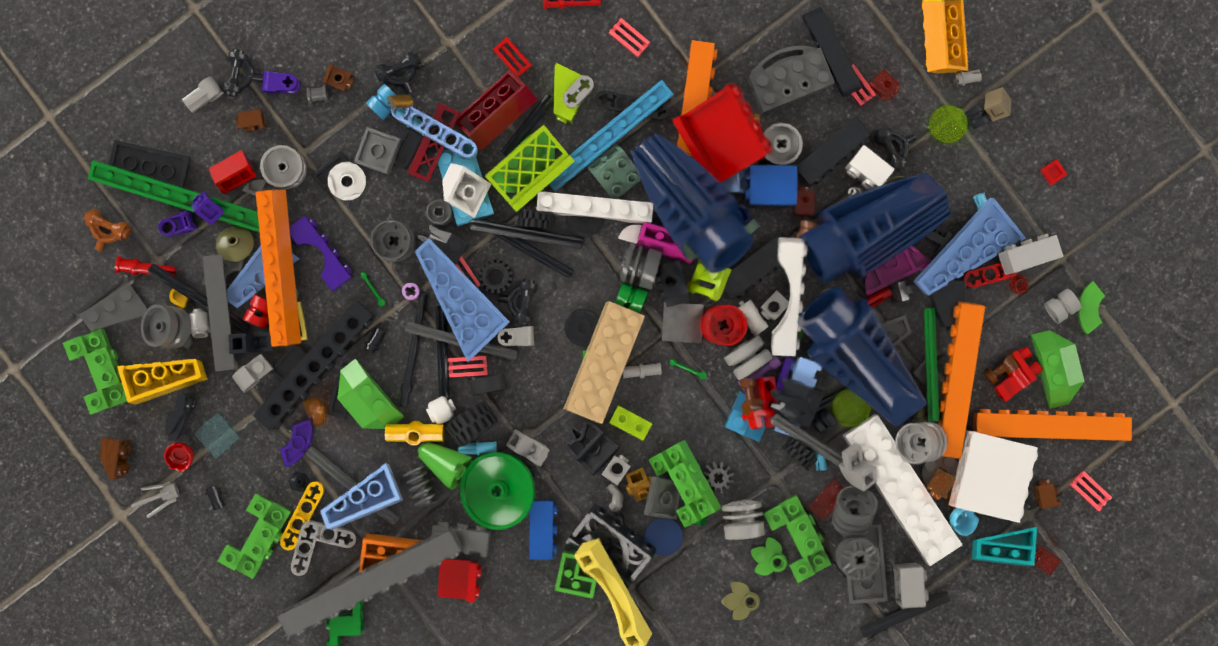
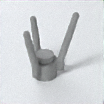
(169, 493)

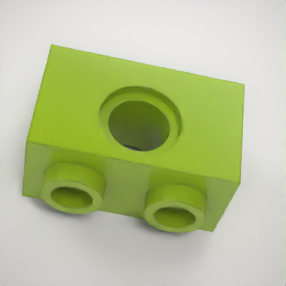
(630, 422)

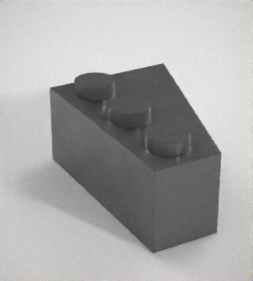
(472, 539)

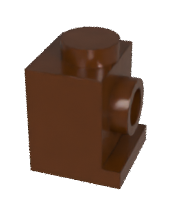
(331, 75)
(251, 121)
(1046, 494)

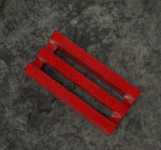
(499, 54)

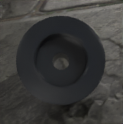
(299, 481)

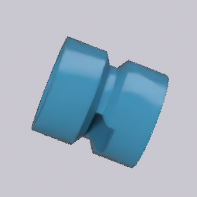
(379, 102)

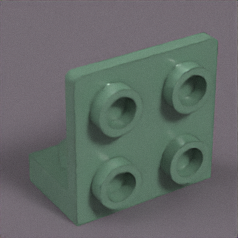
(614, 171)

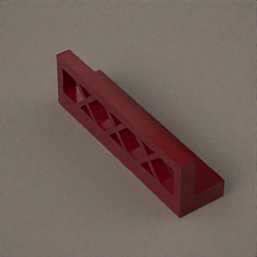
(426, 143)

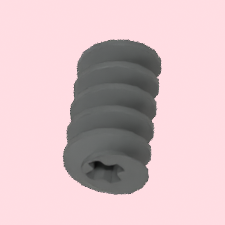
(419, 487)

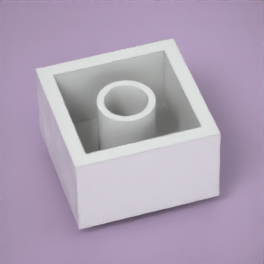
(868, 168)

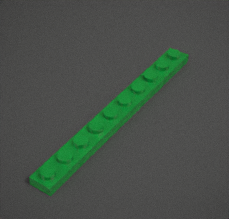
(168, 193)

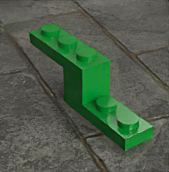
(345, 625)

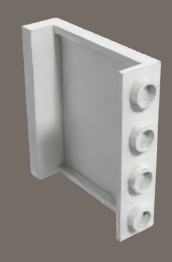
(993, 476)

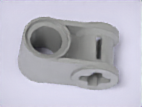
(520, 336)

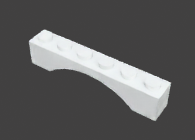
(587, 206)
(784, 336)

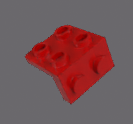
(459, 579)

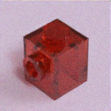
(884, 85)
(805, 202)
(1046, 561)

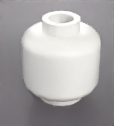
(441, 410)

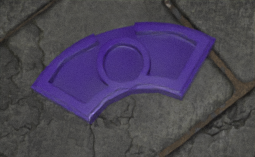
(299, 442)

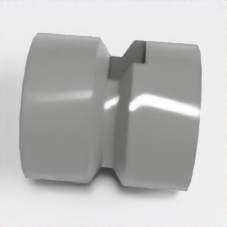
(1065, 304)

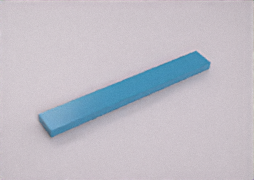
(614, 131)

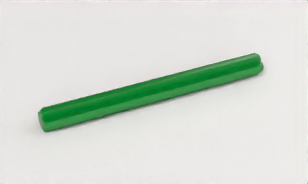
(931, 365)

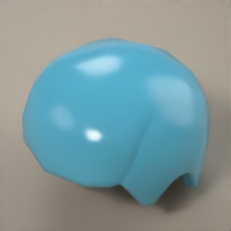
(963, 521)

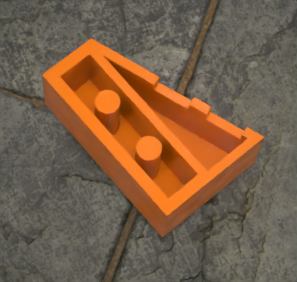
(379, 547)

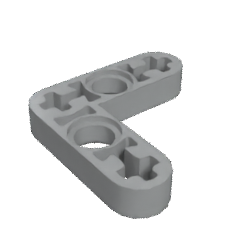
(317, 536)

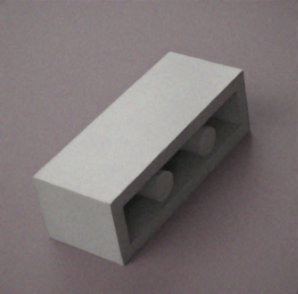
(1030, 254)

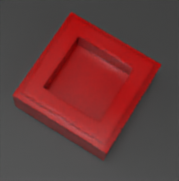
(1053, 172)

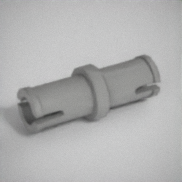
(642, 370)

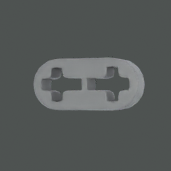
(575, 88)

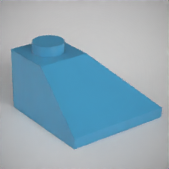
(741, 426)

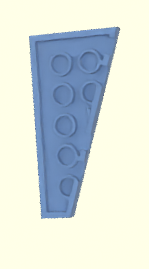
(973, 245)
(465, 307)

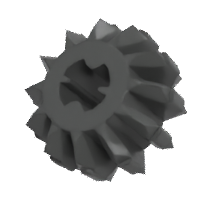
(724, 477)

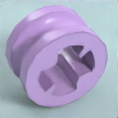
(411, 297)

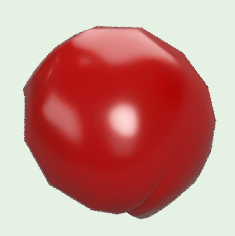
(179, 456)

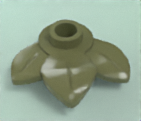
(737, 600)

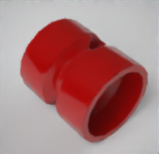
(260, 304)

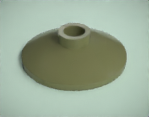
(240, 249)

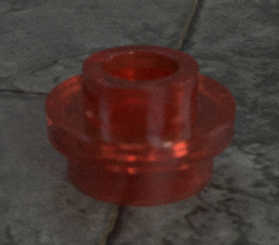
(1023, 284)

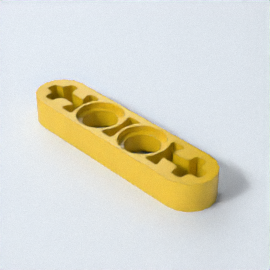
(300, 514)

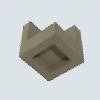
(997, 104)

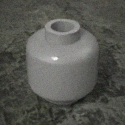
(199, 323)

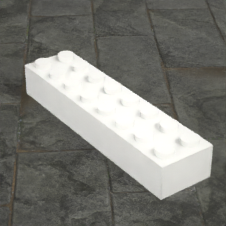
(904, 491)

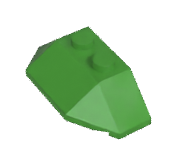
(526, 164)
(1060, 366)
(365, 398)

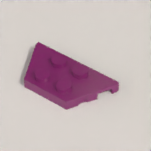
(895, 269)

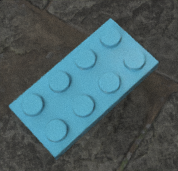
(449, 157)

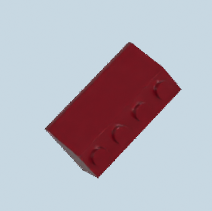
(495, 109)

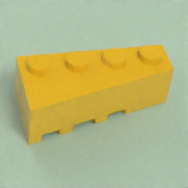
(153, 380)

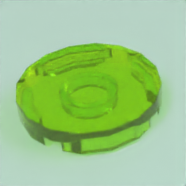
(948, 124)
(850, 409)

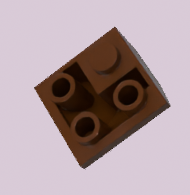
(114, 456)

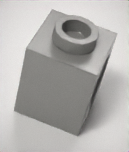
(782, 305)
(609, 474)

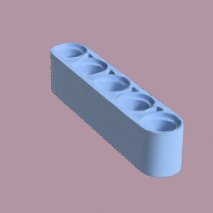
(441, 137)

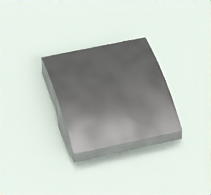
(682, 323)

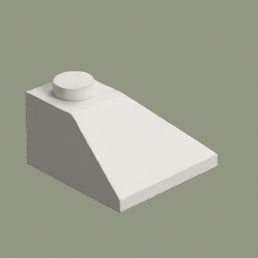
(464, 189)

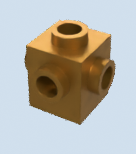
(638, 484)

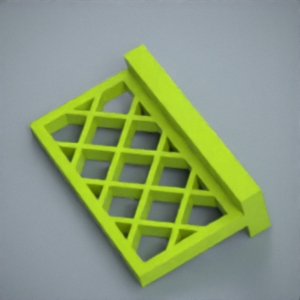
(541, 180)

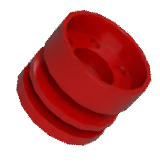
(732, 319)

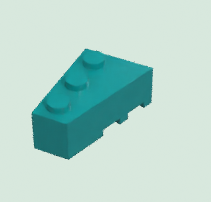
(1008, 548)

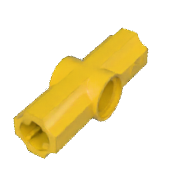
(404, 433)

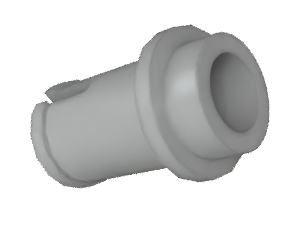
(968, 77)

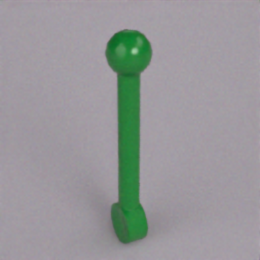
(381, 302)
(702, 375)

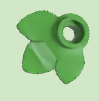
(766, 555)

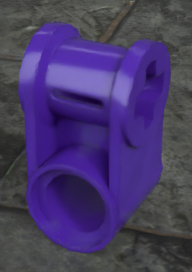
(277, 83)
(182, 224)

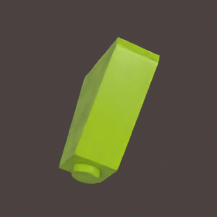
(563, 80)

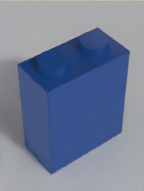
(771, 185)

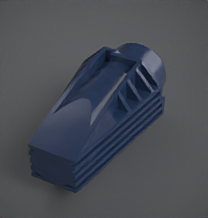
(692, 205)
(874, 226)
(860, 354)

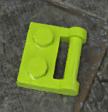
(702, 274)

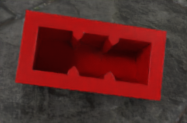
(232, 172)

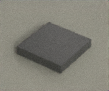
(378, 151)
(662, 499)

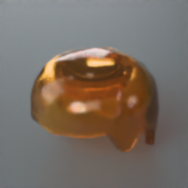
(317, 410)

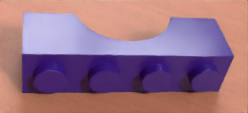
(334, 272)

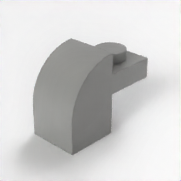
(252, 373)
(528, 447)
(855, 470)

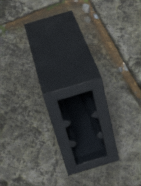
(945, 300)

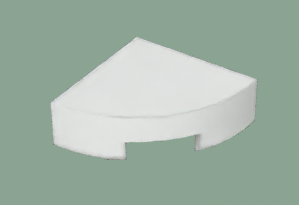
(630, 233)

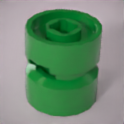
(631, 297)

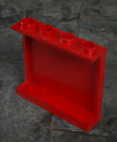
(723, 134)

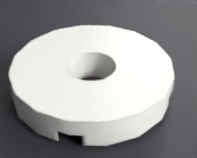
(346, 192)

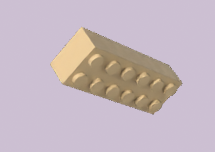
(604, 362)

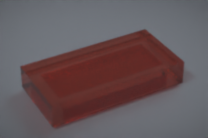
(826, 500)

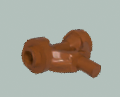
(119, 230)

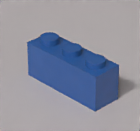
(542, 530)

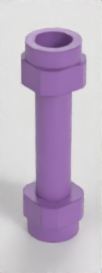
(772, 364)

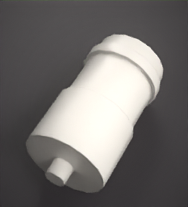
(754, 319)

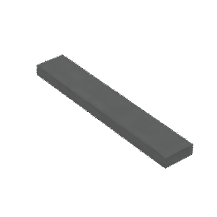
(218, 311)

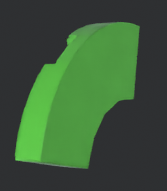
(1090, 301)

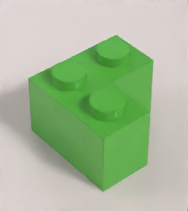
(570, 580)

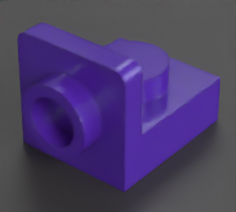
(206, 208)

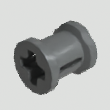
(317, 94)

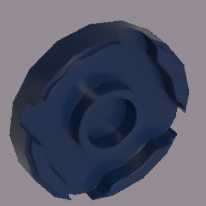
(664, 535)

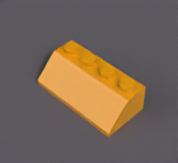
(945, 36)

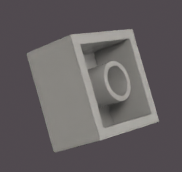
(909, 585)

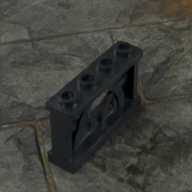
(628, 539)

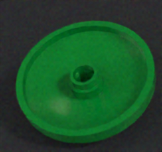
(497, 490)

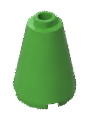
(444, 463)

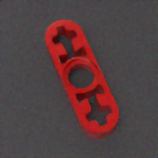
(977, 283)

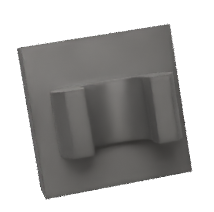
(900, 291)

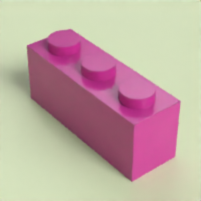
(659, 239)

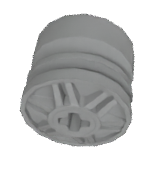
(921, 442)
(743, 520)

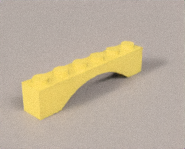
(598, 565)

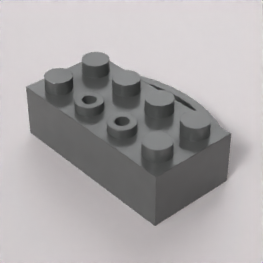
(790, 78)

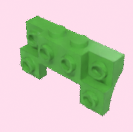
(103, 368)
(689, 482)
(803, 535)
(261, 540)

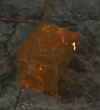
(940, 484)

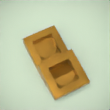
(400, 101)

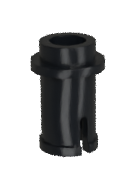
(375, 340)
(215, 497)

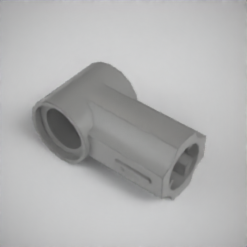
(207, 91)

